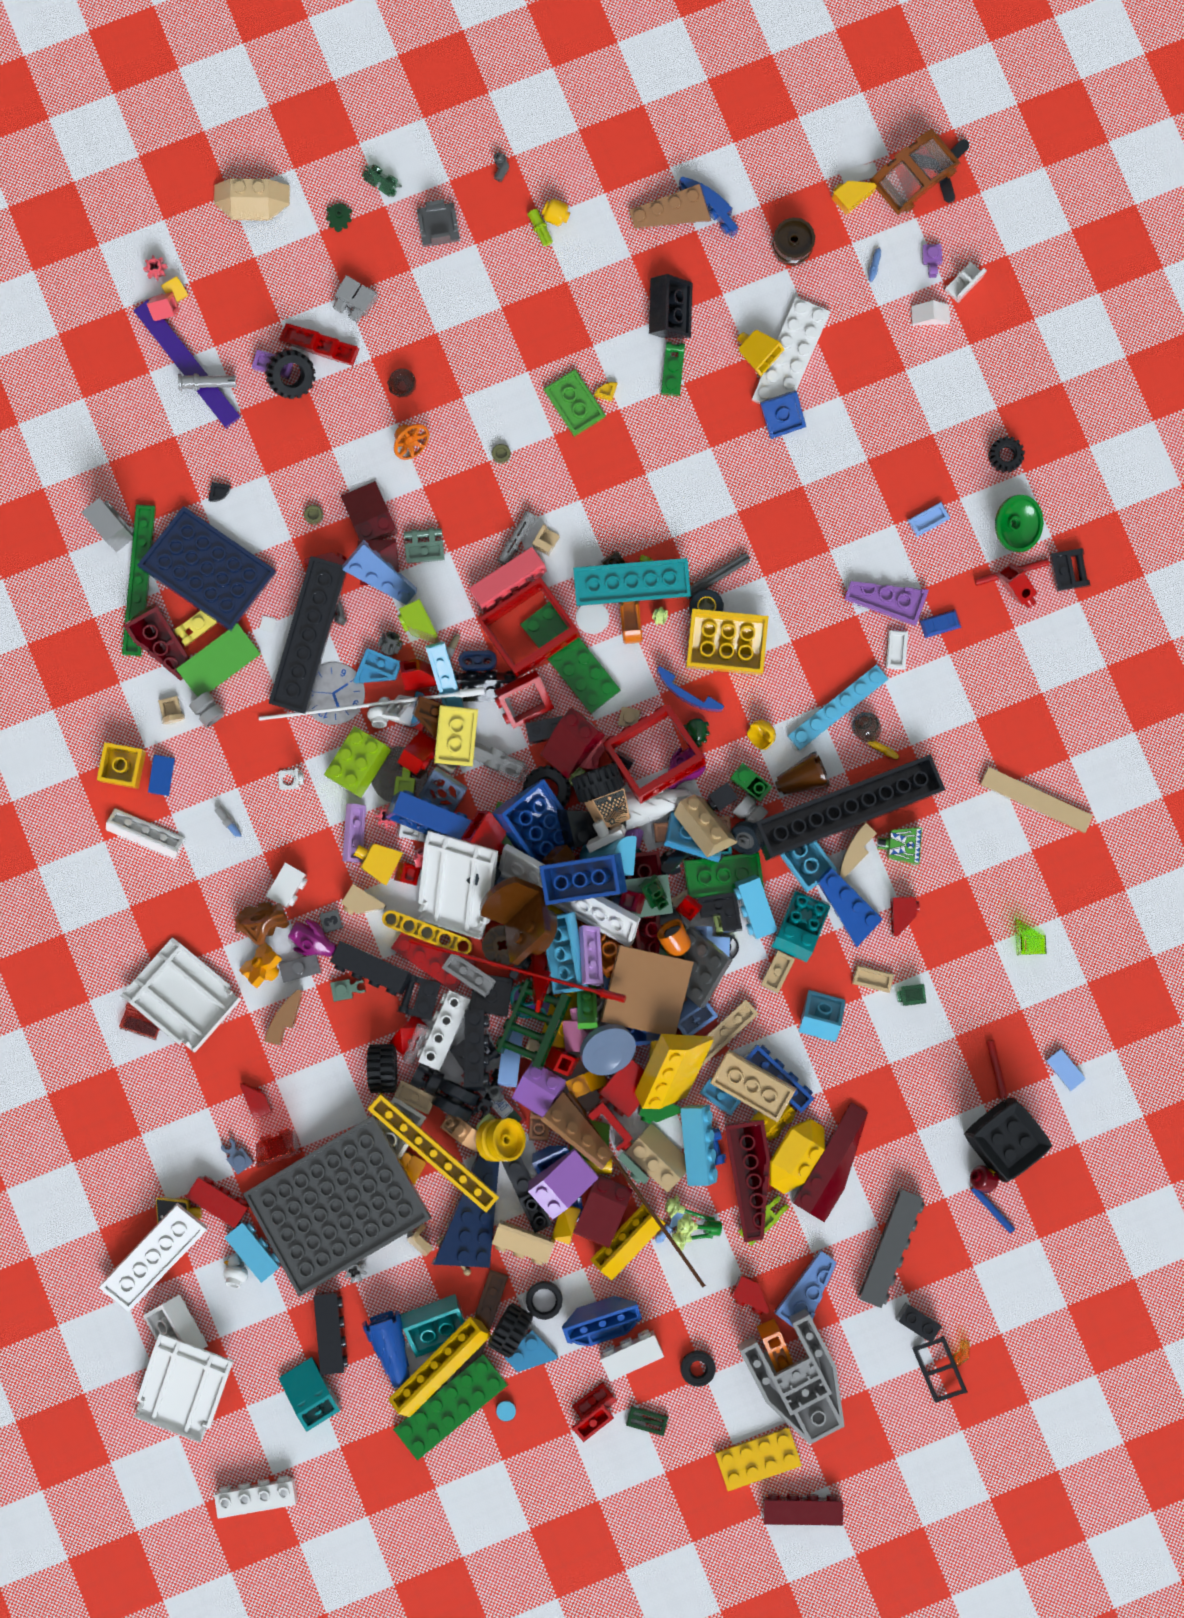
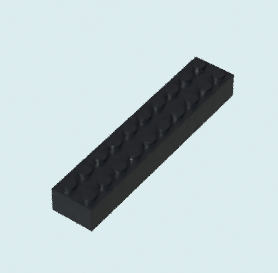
(848, 807)

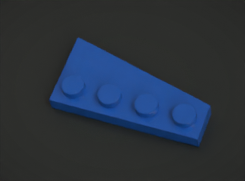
(851, 909)

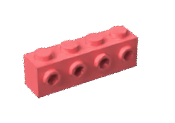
(507, 579)

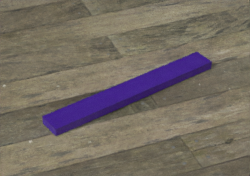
(187, 364)

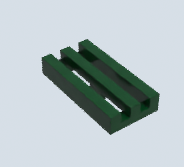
(650, 1413)

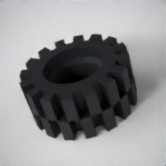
(1016, 448)

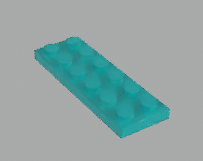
(631, 582)

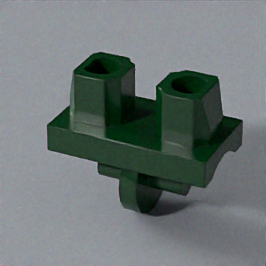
(654, 893)

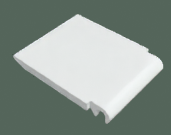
(444, 892)
(181, 996)
(182, 1387)

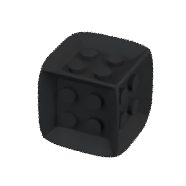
(1008, 1139)

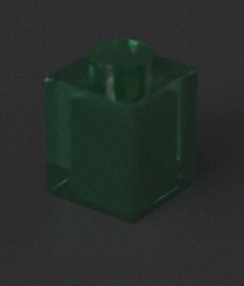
(911, 995)

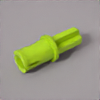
(540, 227)

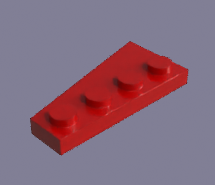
(427, 959)

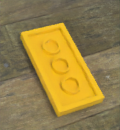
(758, 1459)

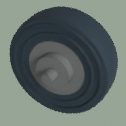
(746, 838)

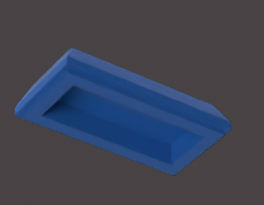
(940, 623)

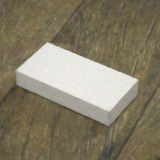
(896, 650)

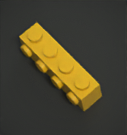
(627, 1243)

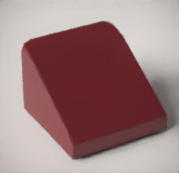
(632, 901)

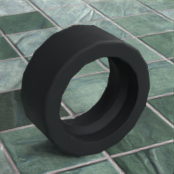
(529, 1300)

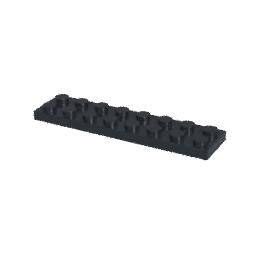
(308, 635)

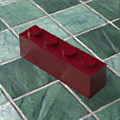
(802, 1510)

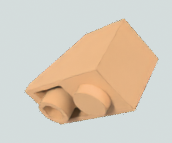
(461, 1131)

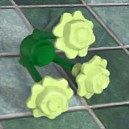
(687, 1225)

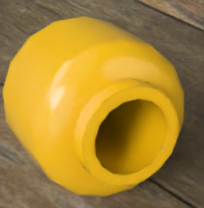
(556, 212)

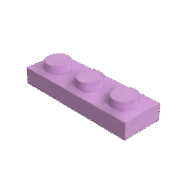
(353, 831)
(590, 955)

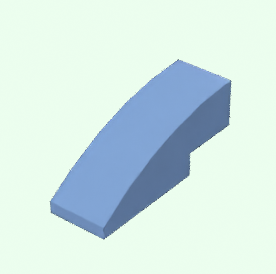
(510, 1063)

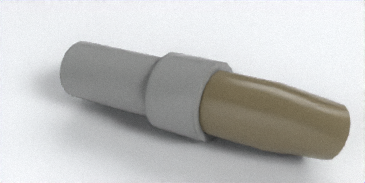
(452, 646)

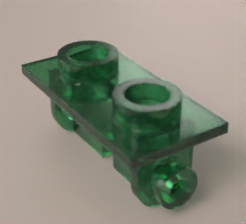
(375, 175)

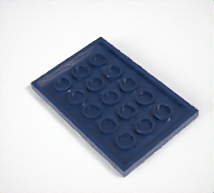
(206, 568)

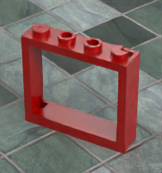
(544, 652)
(668, 778)

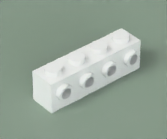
(444, 1030)
(255, 1497)

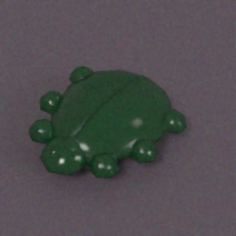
(339, 216)
(697, 730)

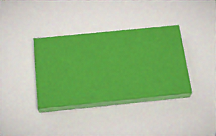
(218, 661)

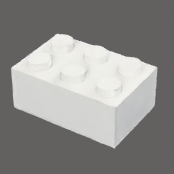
(631, 1354)

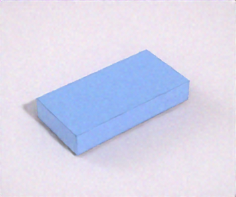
(928, 519)
(1065, 1069)

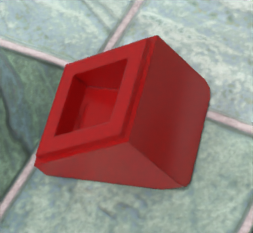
(407, 873)

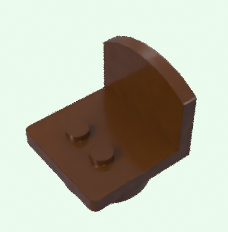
(526, 918)

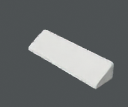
(144, 833)

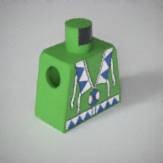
(902, 845)

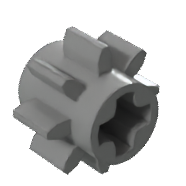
(350, 1273)

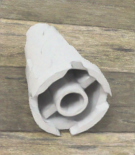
(654, 808)

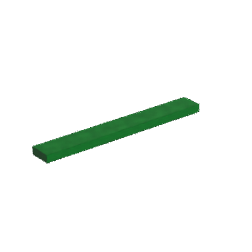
(138, 579)

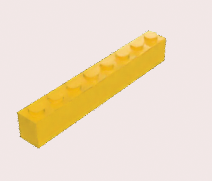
(433, 1152)

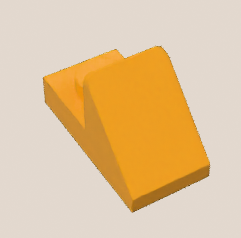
(585, 1083)

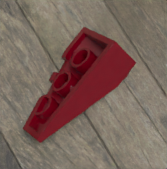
(155, 636)

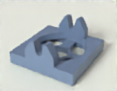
(437, 774)

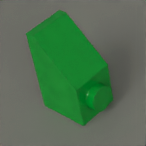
(657, 1115)

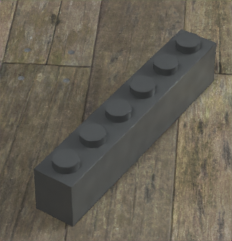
(890, 1248)

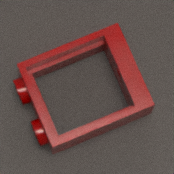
(516, 686)

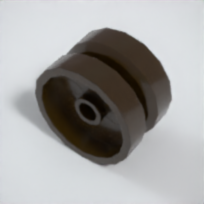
(793, 230)

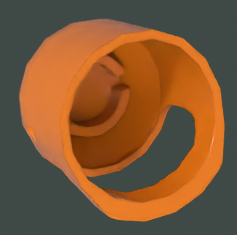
(678, 942)

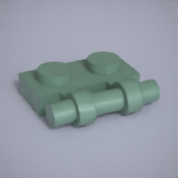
(424, 551)

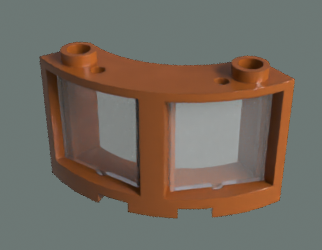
(915, 171)

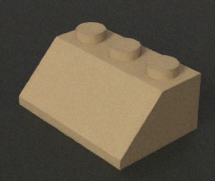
(703, 825)
(658, 1157)
(523, 1242)

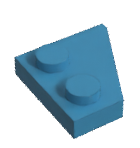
(377, 668)
(719, 1098)
(531, 1353)

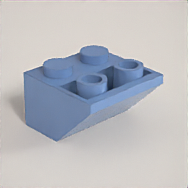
(694, 1018)

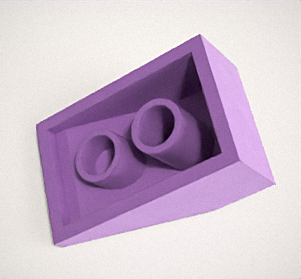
(562, 1183)

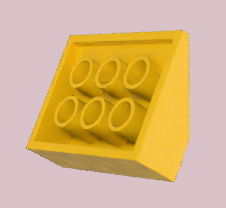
(727, 642)
(672, 1069)

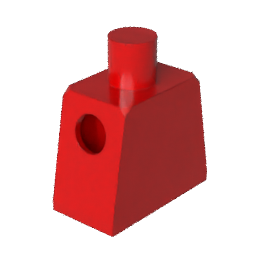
(1017, 585)
(485, 831)

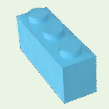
(755, 907)
(253, 1251)

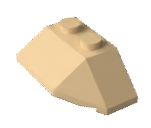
(251, 198)

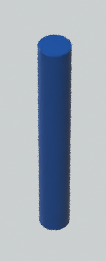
(993, 1209)

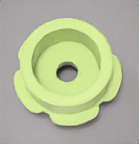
(660, 616)

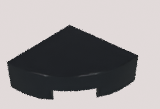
(218, 491)

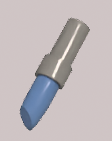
(228, 822)

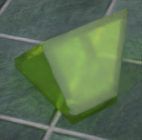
(1028, 940)

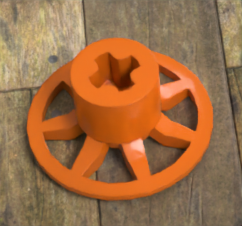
(408, 438)

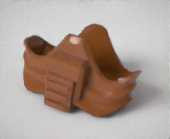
(260, 921)

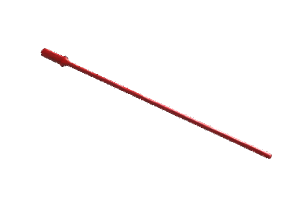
(601, 992)

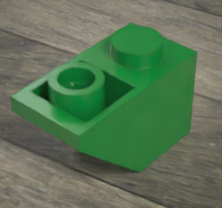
(750, 782)

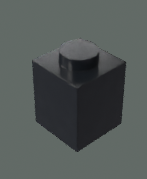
(722, 797)

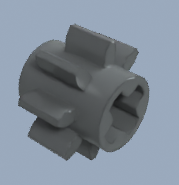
(390, 643)

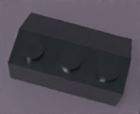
(670, 307)

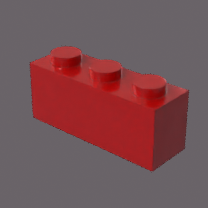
(218, 1201)

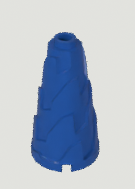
(389, 1344)

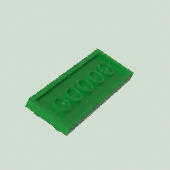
(573, 662)
(451, 1407)

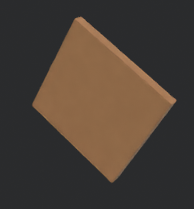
(653, 990)

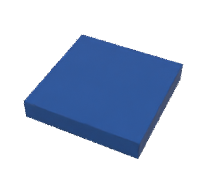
(783, 414)

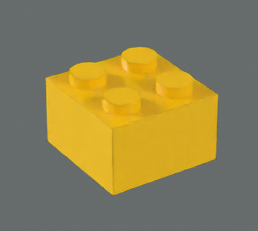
(121, 765)

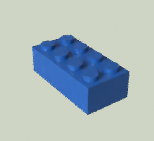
(424, 816)
(583, 879)

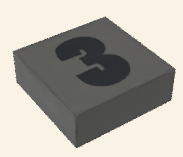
(331, 921)

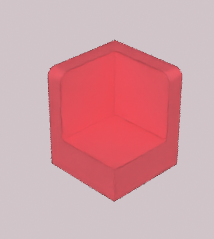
(163, 306)

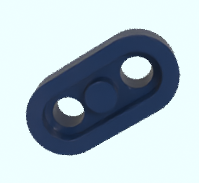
(477, 659)

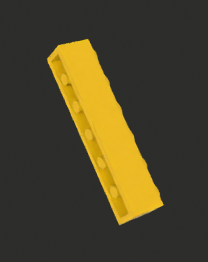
(439, 1367)

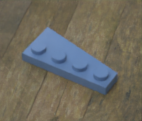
(373, 570)
(808, 1288)

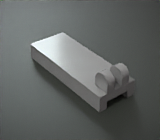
(469, 975)

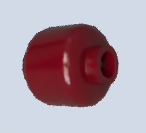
(984, 1179)

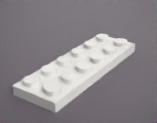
(799, 340)
(153, 1257)

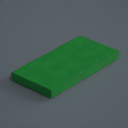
(716, 878)

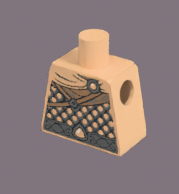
(610, 808)

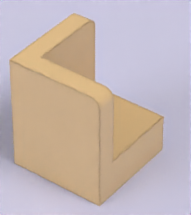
(545, 540)

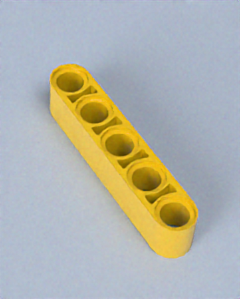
(401, 919)

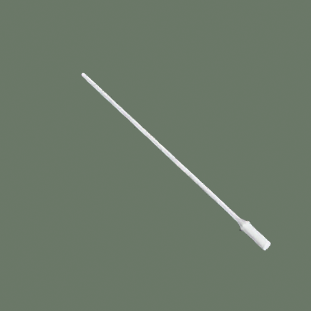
(461, 693)

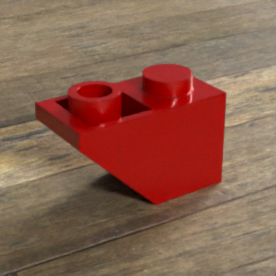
(417, 674)
(561, 1061)
(750, 1293)

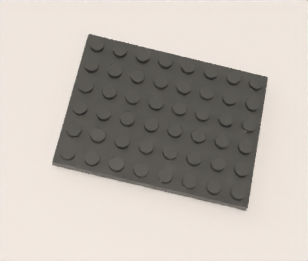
(337, 1206)

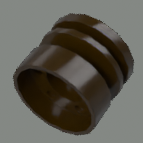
(490, 945)

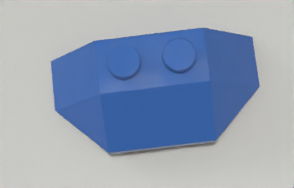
(601, 1321)

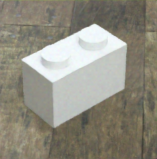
(287, 885)

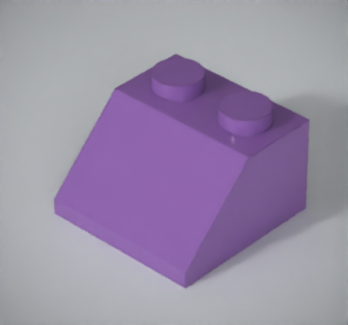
(538, 1089)

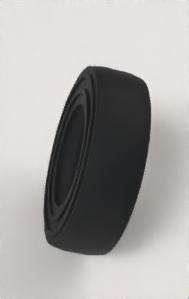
(704, 1379)

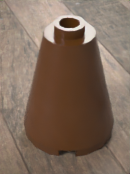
(803, 776)

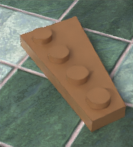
(678, 208)
(575, 1129)

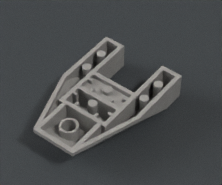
(805, 1391)

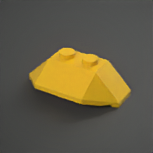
(797, 1155)

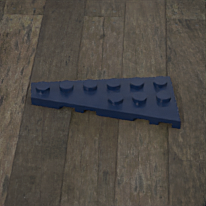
(470, 1228)

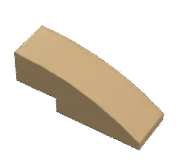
(855, 851)

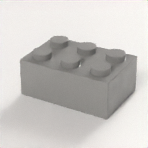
(108, 524)

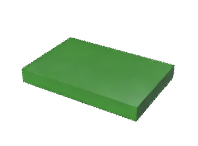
(574, 402)

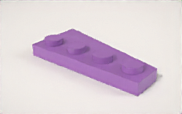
(896, 602)

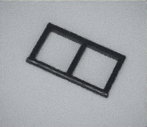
(927, 1373)

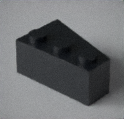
(576, 827)

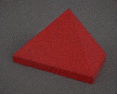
(405, 1033)

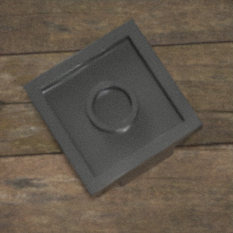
(438, 223)

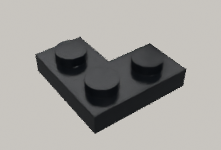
(725, 906)

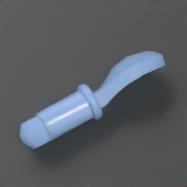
(661, 1236)

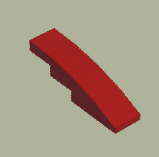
(319, 344)
(539, 985)

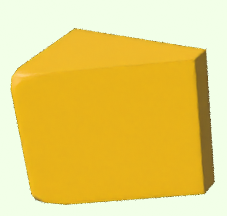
(175, 286)

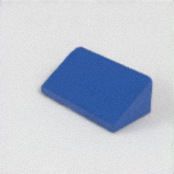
(161, 775)

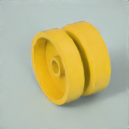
(500, 1140)

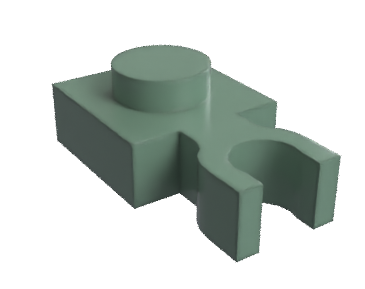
(343, 989)

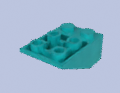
(801, 926)
(309, 1394)

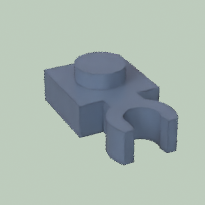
(239, 1158)

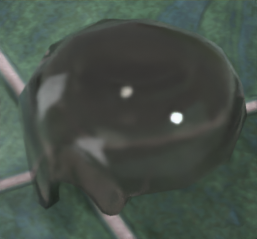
(402, 383)
(866, 727)

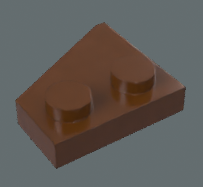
(427, 714)

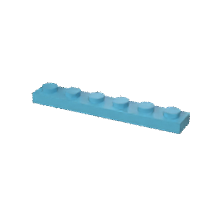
(837, 707)

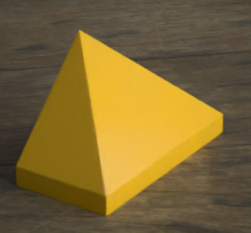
(565, 1225)

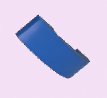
(709, 704)

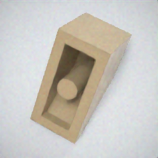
(360, 902)

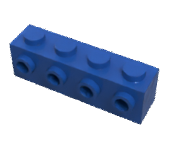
(761, 1058)

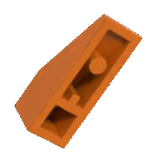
(775, 1345)

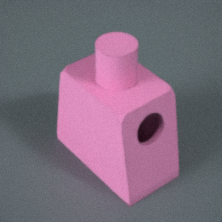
(572, 1035)

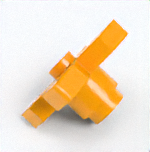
(262, 966)

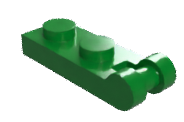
(673, 370)

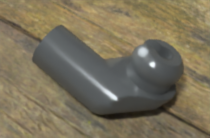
(502, 165)

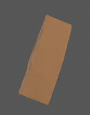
(284, 1018)

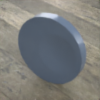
(607, 1049)

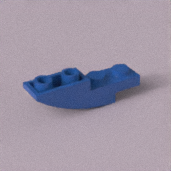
(717, 206)

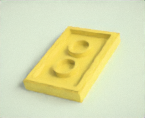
(456, 735)

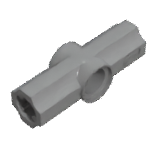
(493, 758)

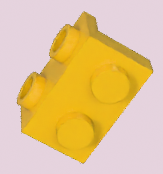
(772, 1127)

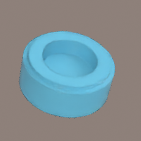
(506, 1410)

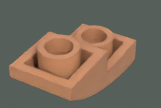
(538, 1130)

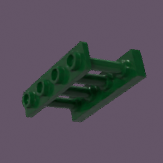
(545, 1039)

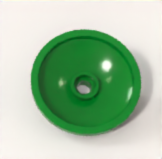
(1026, 523)

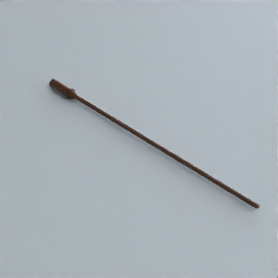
(572, 1098)

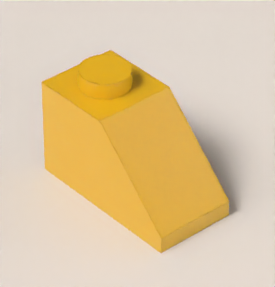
(852, 194)

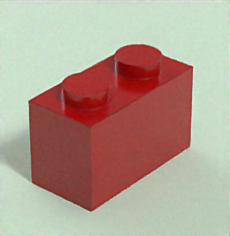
(418, 753)

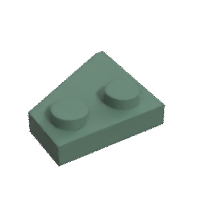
(636, 1172)

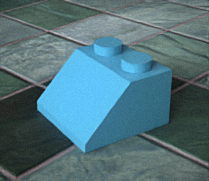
(822, 1016)

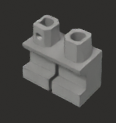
(355, 297)

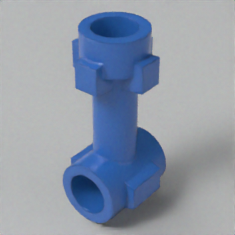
(720, 1158)

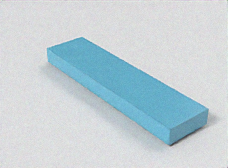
(444, 673)

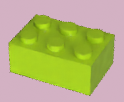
(357, 762)

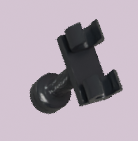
(485, 1103)

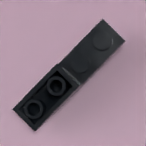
(520, 1179)

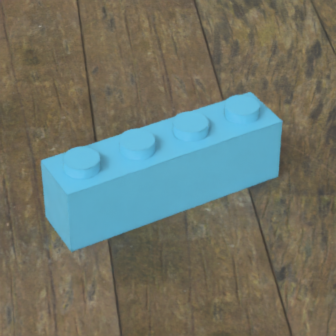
(699, 1145)

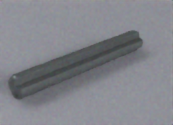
(719, 574)

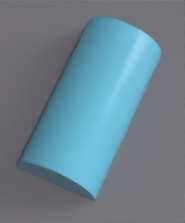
(624, 845)
(808, 864)
(564, 954)

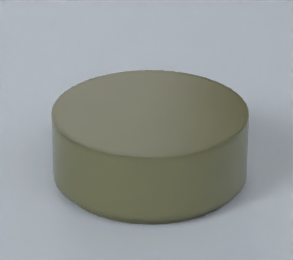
(501, 453)
(313, 514)

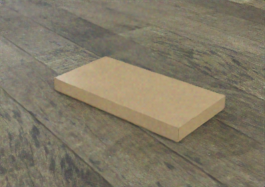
(753, 1085)

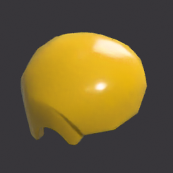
(761, 734)

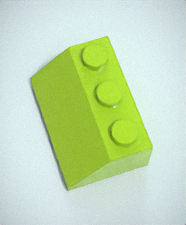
(416, 621)

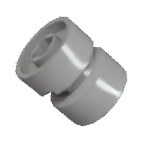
(208, 711)
(749, 810)

